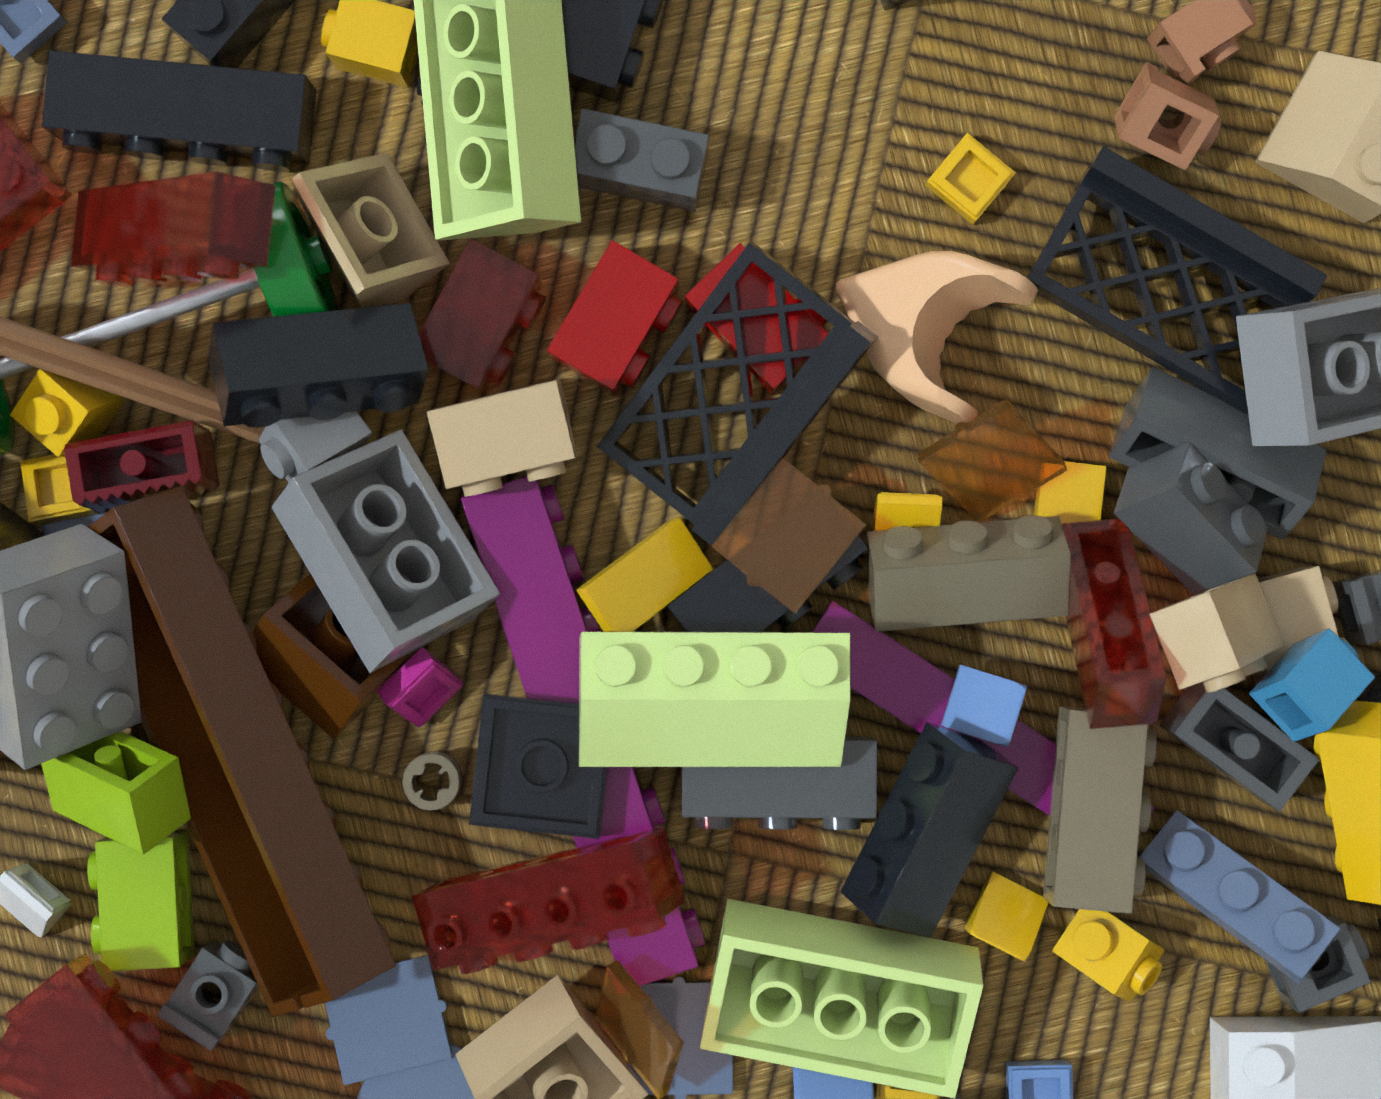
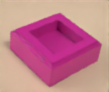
(420, 687)

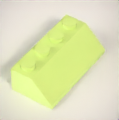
(497, 117)
(713, 699)
(842, 998)

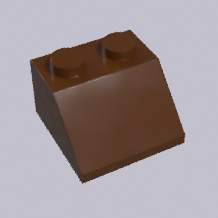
(315, 661)

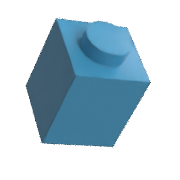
(1312, 685)

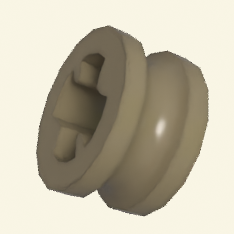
(420, 766)

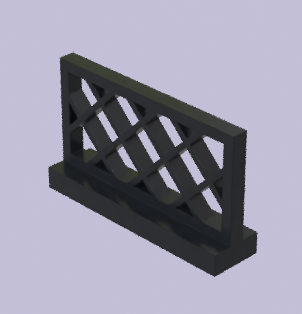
(1184, 229)
(779, 428)

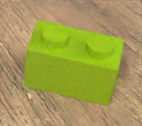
(120, 790)
(142, 904)

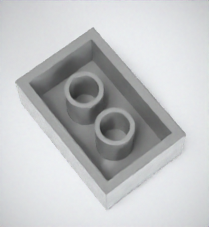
(1313, 369)
(384, 549)
(64, 645)

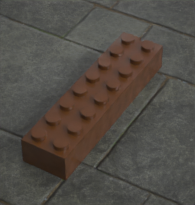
(242, 771)

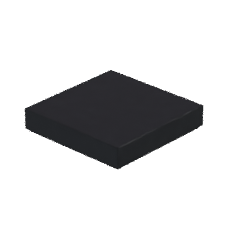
(531, 769)

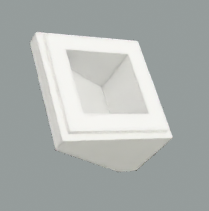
(32, 899)

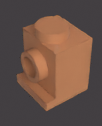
(1201, 34)
(1171, 140)

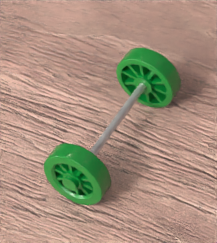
(291, 283)

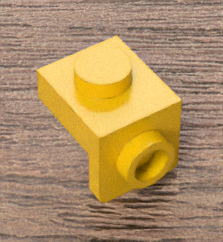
(1110, 953)

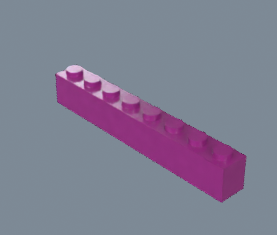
(543, 630)

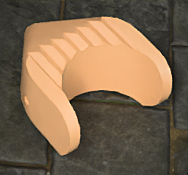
(914, 311)

